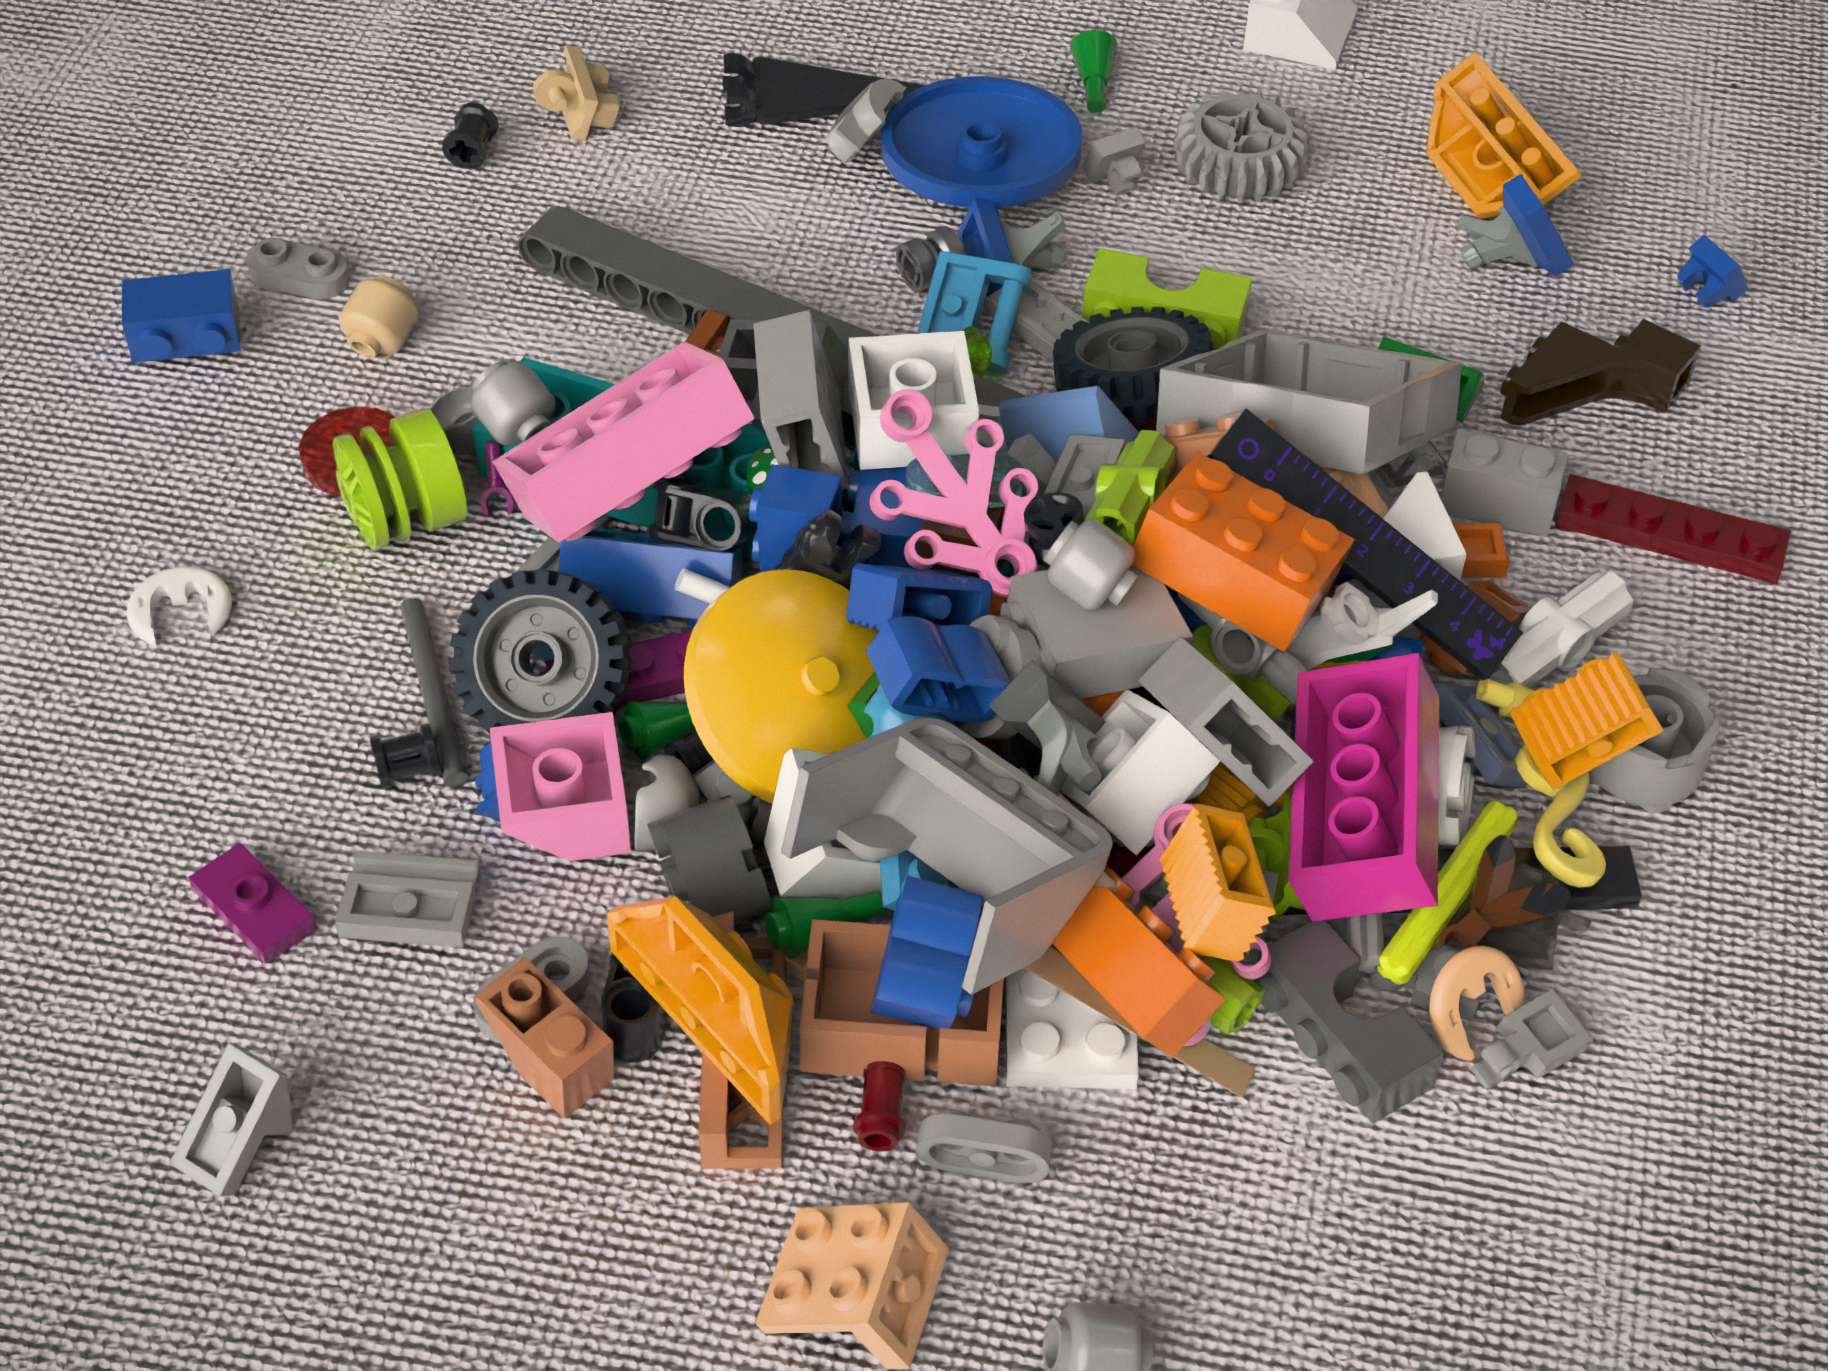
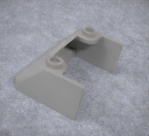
(969, 820)

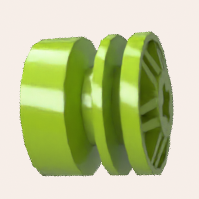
(408, 476)

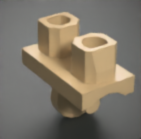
(578, 94)

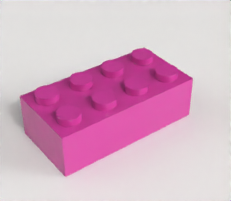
(1371, 795)

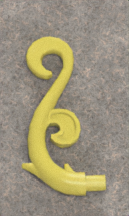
(1589, 861)

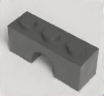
(1372, 1061)

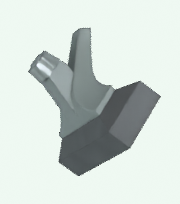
(1054, 722)

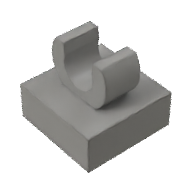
(1115, 159)

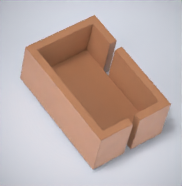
(844, 1036)

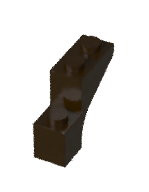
(1578, 369)

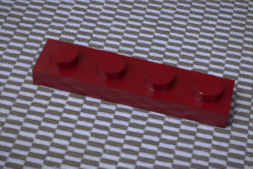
(1673, 528)

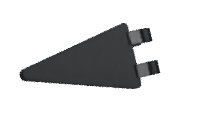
(788, 90)

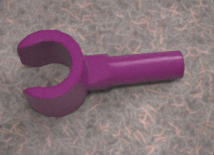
(494, 479)

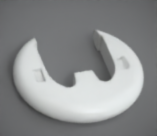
(177, 585)

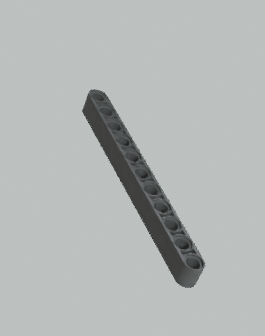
(666, 283)

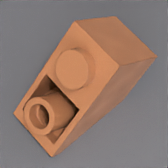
(547, 1037)

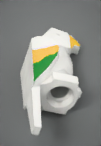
(1352, 629)

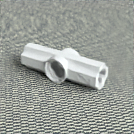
(1564, 629)

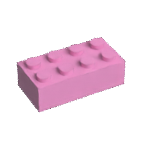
(624, 441)

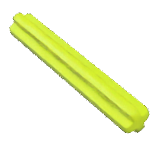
(1455, 883)

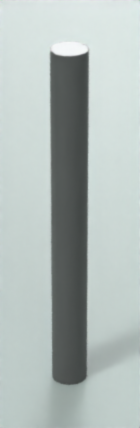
(434, 693)

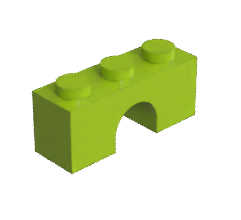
(1122, 282)

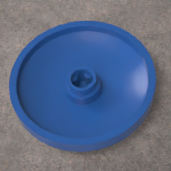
(981, 141)

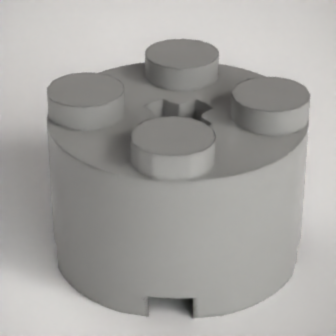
(1673, 761)

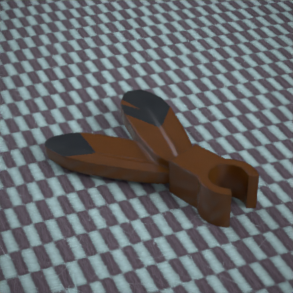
(1495, 908)

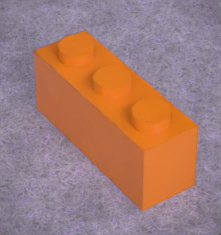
(1137, 968)

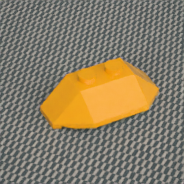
(1488, 138)
(711, 992)

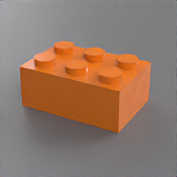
(1240, 550)

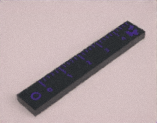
(1380, 554)

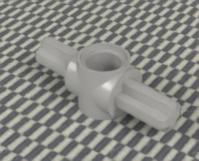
(1240, 657)

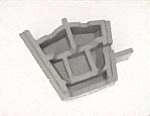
(863, 118)

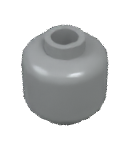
(512, 402)
(1091, 564)
(1096, 1340)

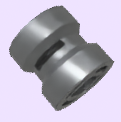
(919, 258)

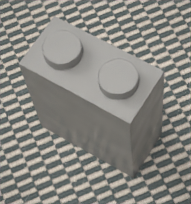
(799, 396)
(1102, 647)
(1225, 721)

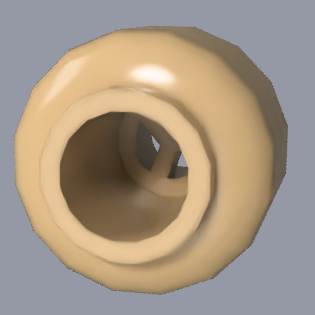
(378, 316)

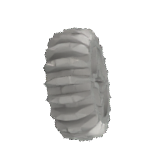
(1241, 146)

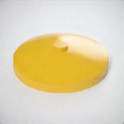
(775, 674)

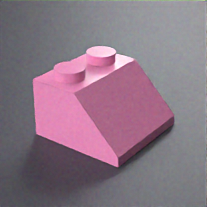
(562, 786)

